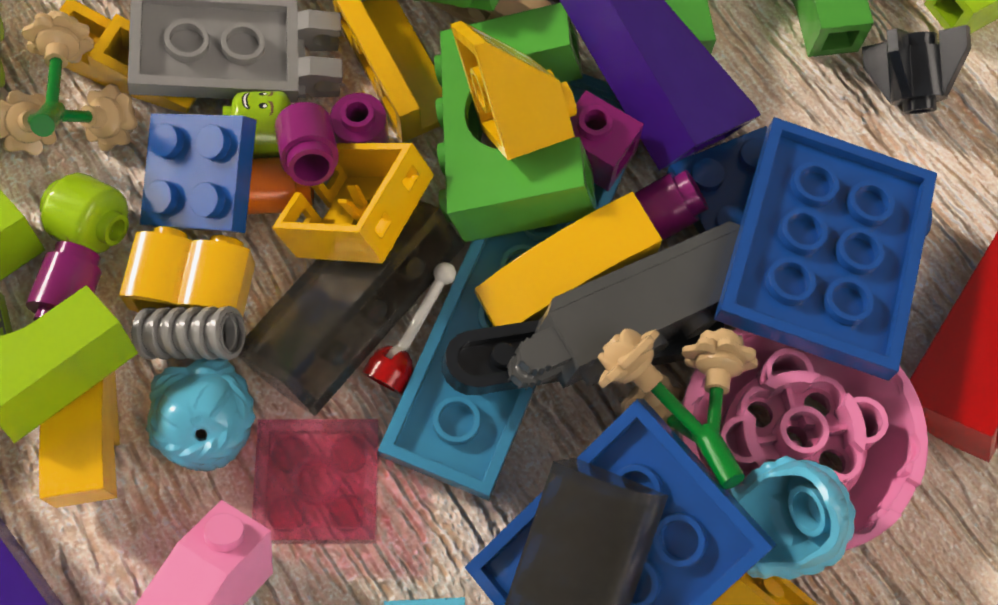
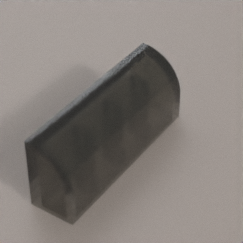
(344, 311)
(587, 538)

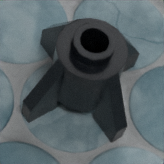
(916, 68)

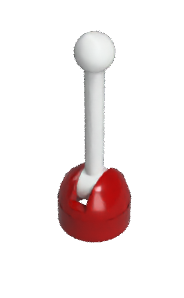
(392, 364)

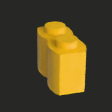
(187, 273)

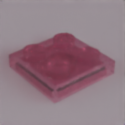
(317, 480)

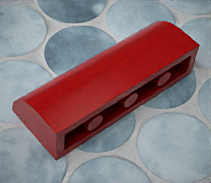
(961, 367)

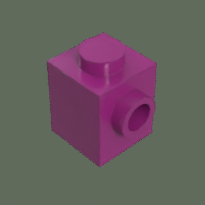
(607, 137)

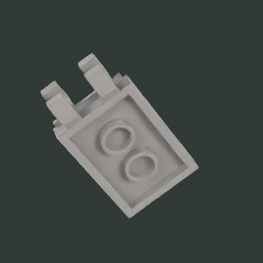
(231, 49)

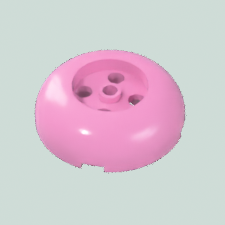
(868, 424)

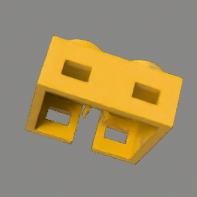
(370, 187)

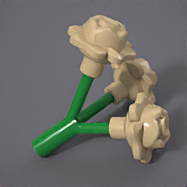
(32, 119)
(716, 355)

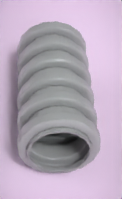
(188, 333)

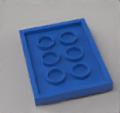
(829, 249)
(700, 540)

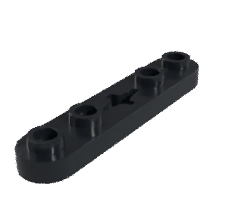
(479, 357)

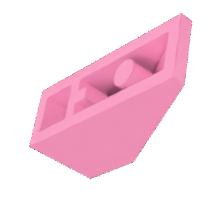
(215, 562)

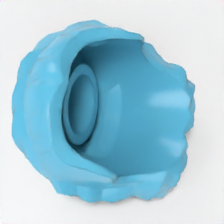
(195, 398)
(802, 512)

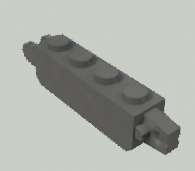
(663, 292)

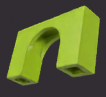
(57, 353)

